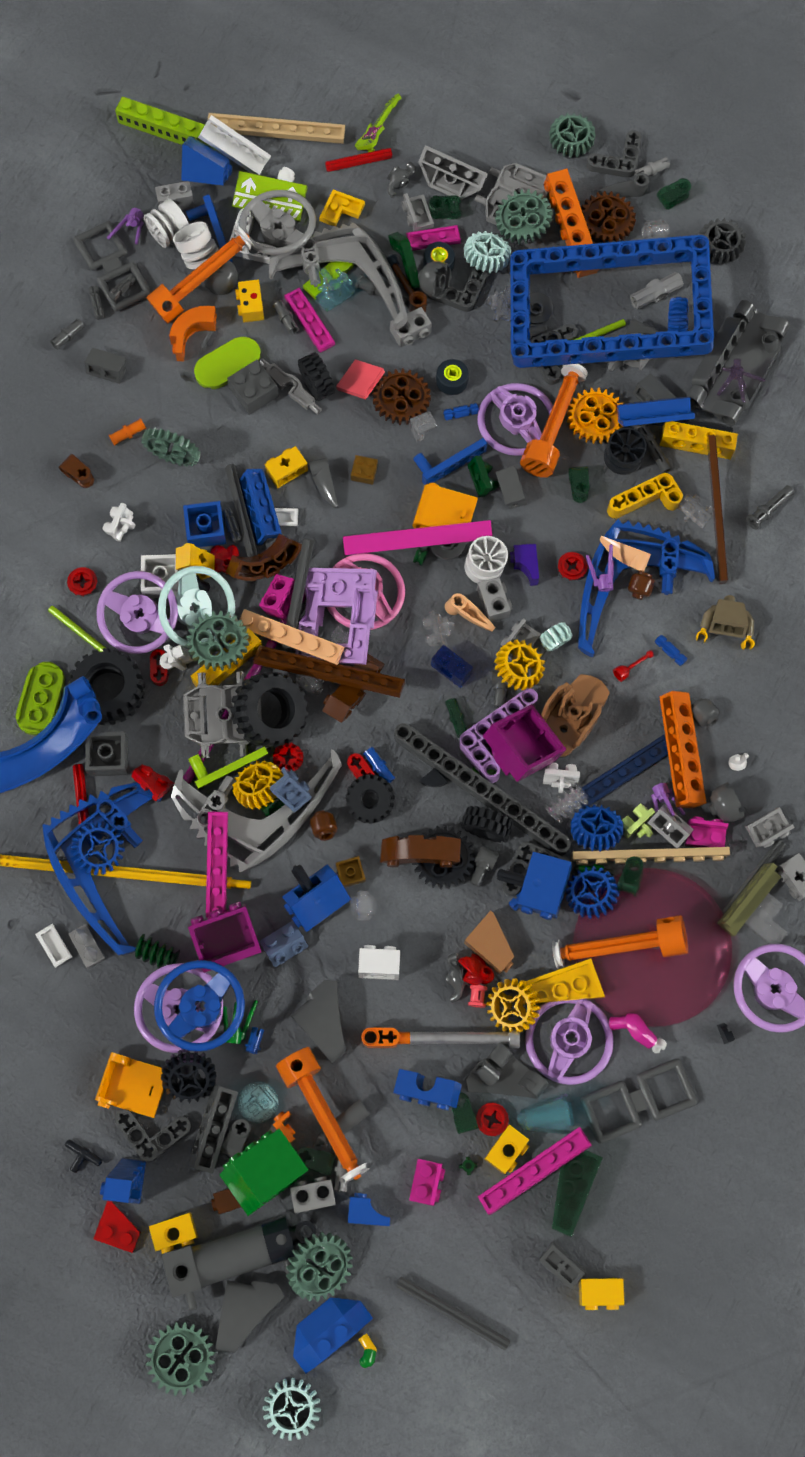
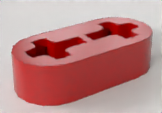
(154, 667)
(363, 764)

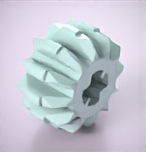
(556, 636)

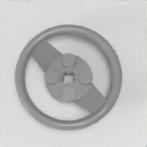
(278, 226)

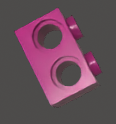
(278, 597)

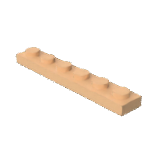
(292, 637)

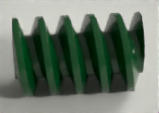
(154, 953)

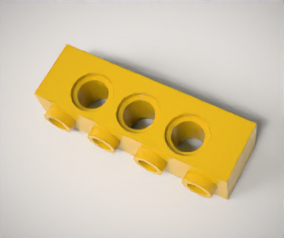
(694, 439)
(218, 676)

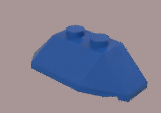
(328, 1330)

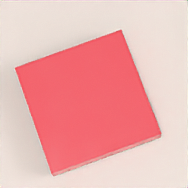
(360, 379)

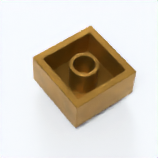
(364, 469)
(350, 871)

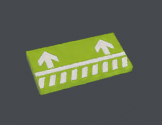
(252, 185)

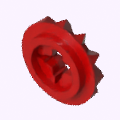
(571, 558)
(76, 576)
(293, 764)
(501, 1115)

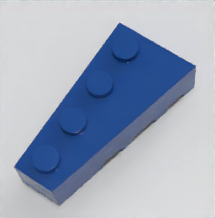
(124, 1182)

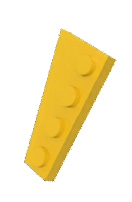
(567, 984)

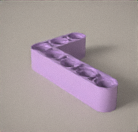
(478, 741)

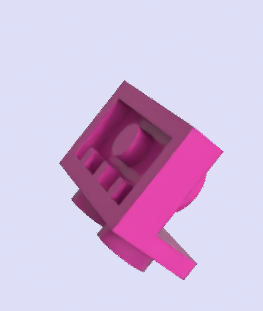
(706, 833)
(426, 1182)

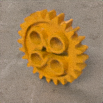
(590, 429)

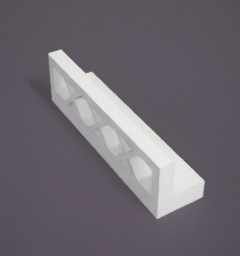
(234, 147)

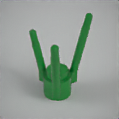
(238, 1036)

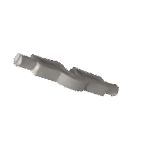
(297, 392)

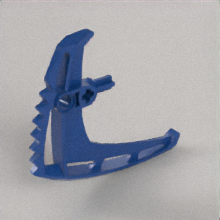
(660, 557)
(119, 811)

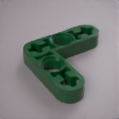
(402, 246)

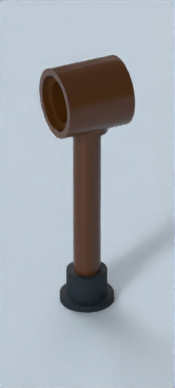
(414, 297)

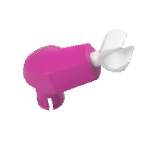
(638, 1031)

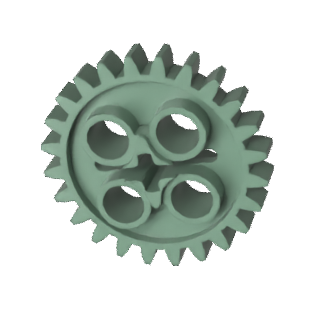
(523, 216)
(159, 442)
(203, 651)
(310, 1283)
(165, 1346)

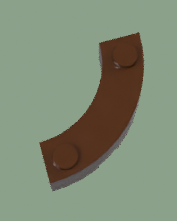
(267, 563)
(347, 697)
(419, 850)

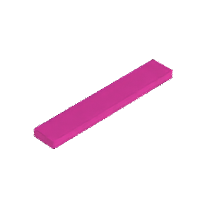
(216, 861)
(534, 1171)

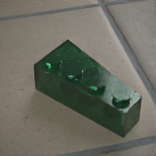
(573, 1190)

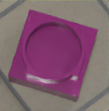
(523, 743)

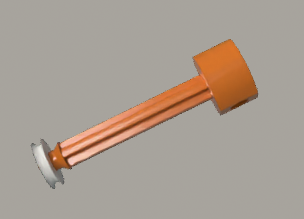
(195, 278)
(541, 455)
(669, 936)
(320, 1108)

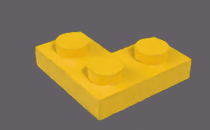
(338, 204)

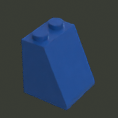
(203, 163)

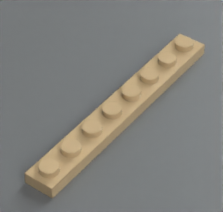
(283, 128)
(657, 855)

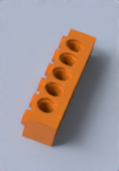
(562, 181)
(682, 749)

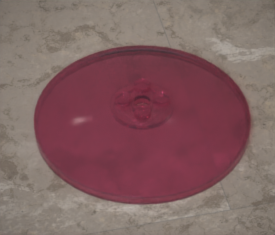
(642, 980)

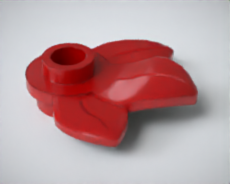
(223, 556)
(478, 971)

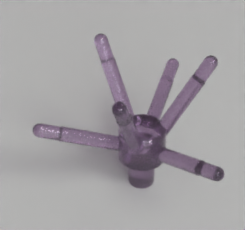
(737, 373)

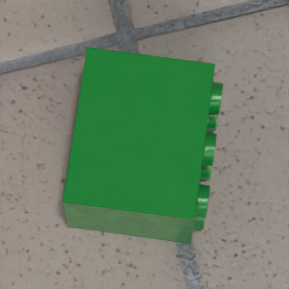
(262, 1171)

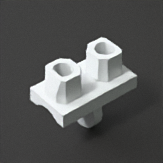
(121, 522)
(175, 657)
(561, 778)

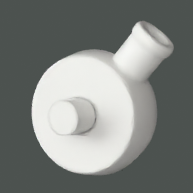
(738, 762)

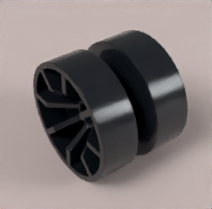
(625, 450)

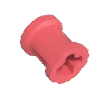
(477, 996)

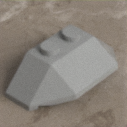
(450, 174)

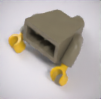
(728, 619)

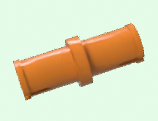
(127, 431)

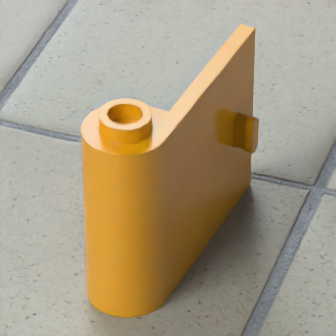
(443, 507)
(129, 1085)

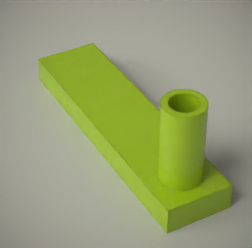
(205, 778)

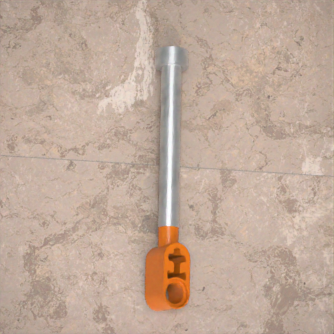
(511, 1039)

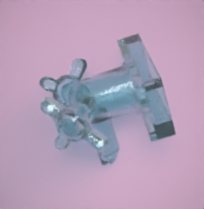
(334, 290)

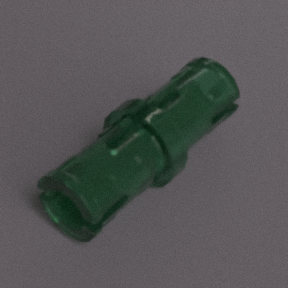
(456, 716)

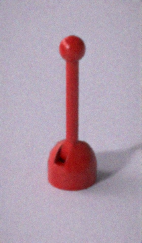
(622, 672)

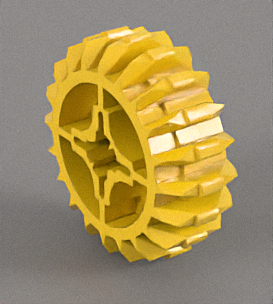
(516, 671)
(254, 784)
(507, 1000)

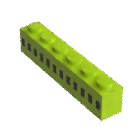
(157, 121)

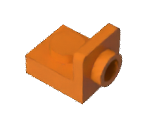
(287, 1129)

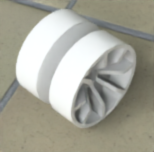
(485, 559)

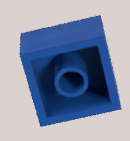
(204, 524)

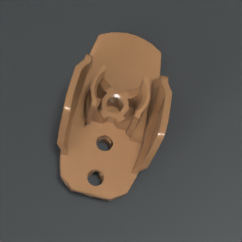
(575, 710)

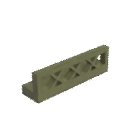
(749, 899)

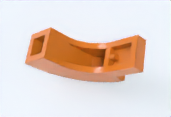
(191, 321)

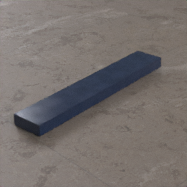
(625, 771)

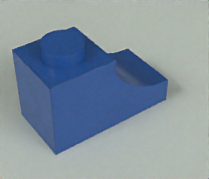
(363, 1213)

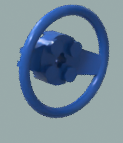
(211, 995)

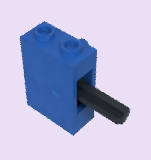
(542, 885)
(314, 896)

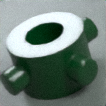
(468, 1165)

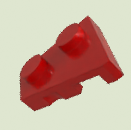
(151, 780)
(117, 1229)

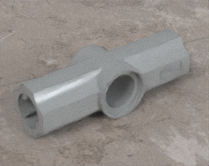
(656, 290)

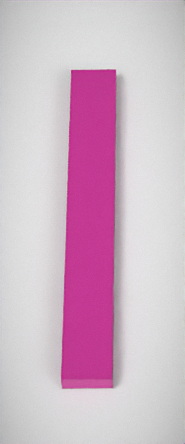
(416, 537)

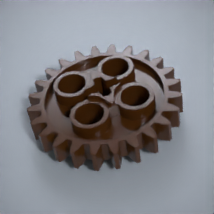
(618, 226)
(413, 387)

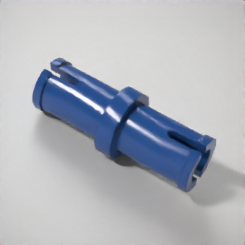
(378, 765)

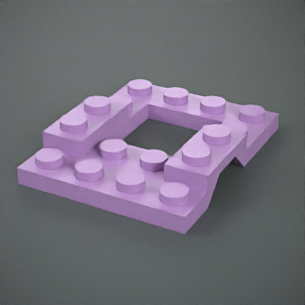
(342, 589)

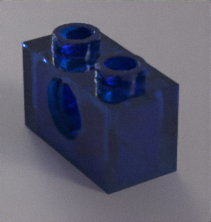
(451, 666)

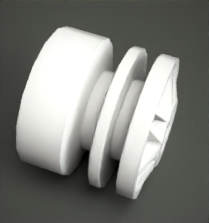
(165, 222)
(195, 244)

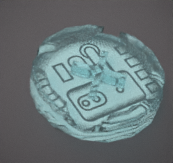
(258, 1102)

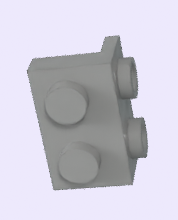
(418, 212)
(521, 632)
(768, 828)

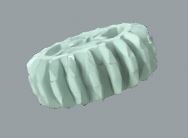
(487, 252)
(303, 1404)

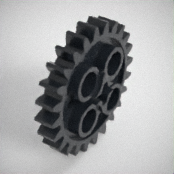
(457, 871)

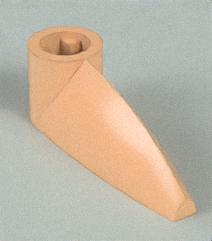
(626, 554)
(468, 611)

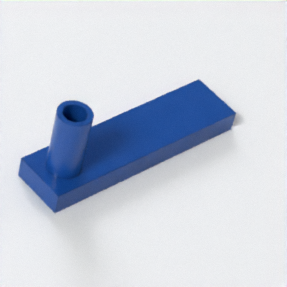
(205, 209)
(433, 474)

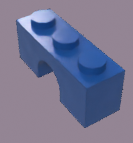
(444, 1092)

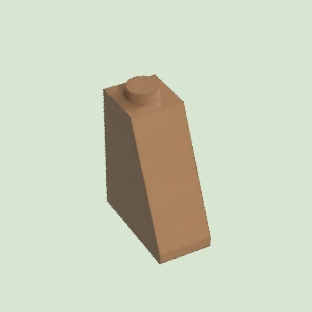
(490, 944)

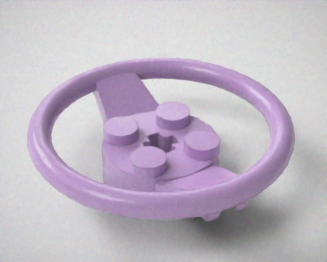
(508, 405)
(129, 608)
(762, 979)
(170, 1002)
(566, 1052)

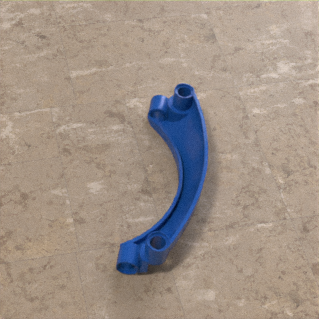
(57, 741)

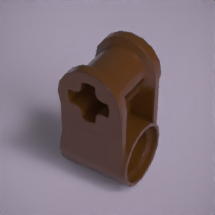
(77, 471)

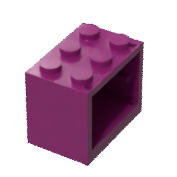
(224, 935)

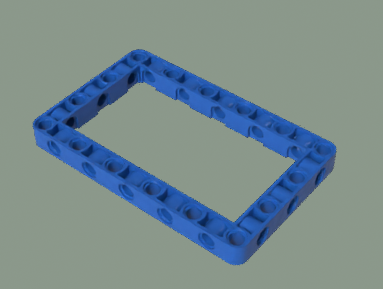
(603, 256)

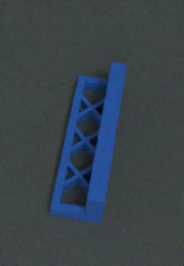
(654, 411)
(259, 505)

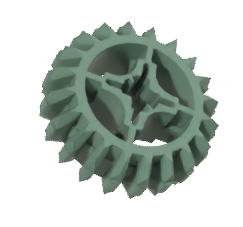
(570, 139)

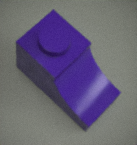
(525, 559)

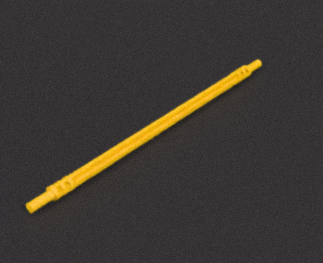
(121, 872)

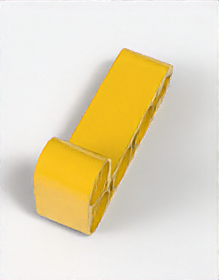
(642, 498)

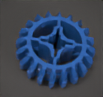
(678, 314)
(596, 828)
(93, 840)
(603, 883)

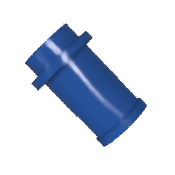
(254, 1041)

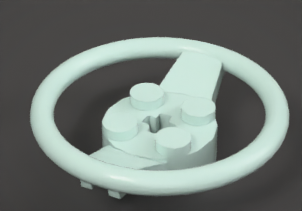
(189, 593)

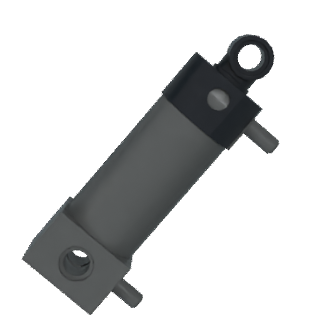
(232, 1256)

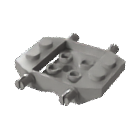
(511, 179)
(218, 730)

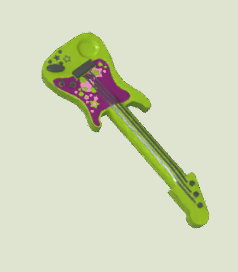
(372, 133)

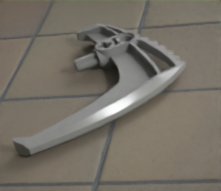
(349, 250)
(247, 831)

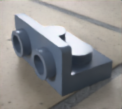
(291, 790)

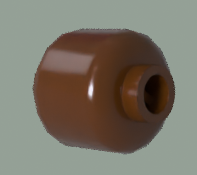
(641, 585)
(323, 825)

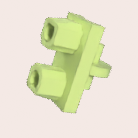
(631, 827)

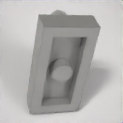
(86, 946)

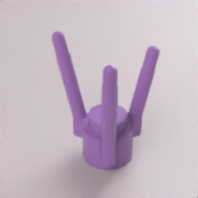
(133, 219)
(605, 582)
(663, 794)

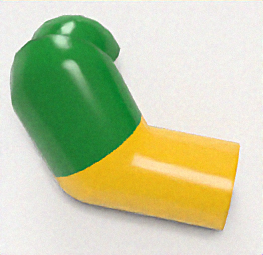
(369, 1351)

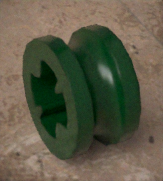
(420, 556)

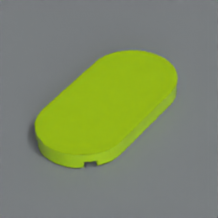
(218, 365)
(40, 697)

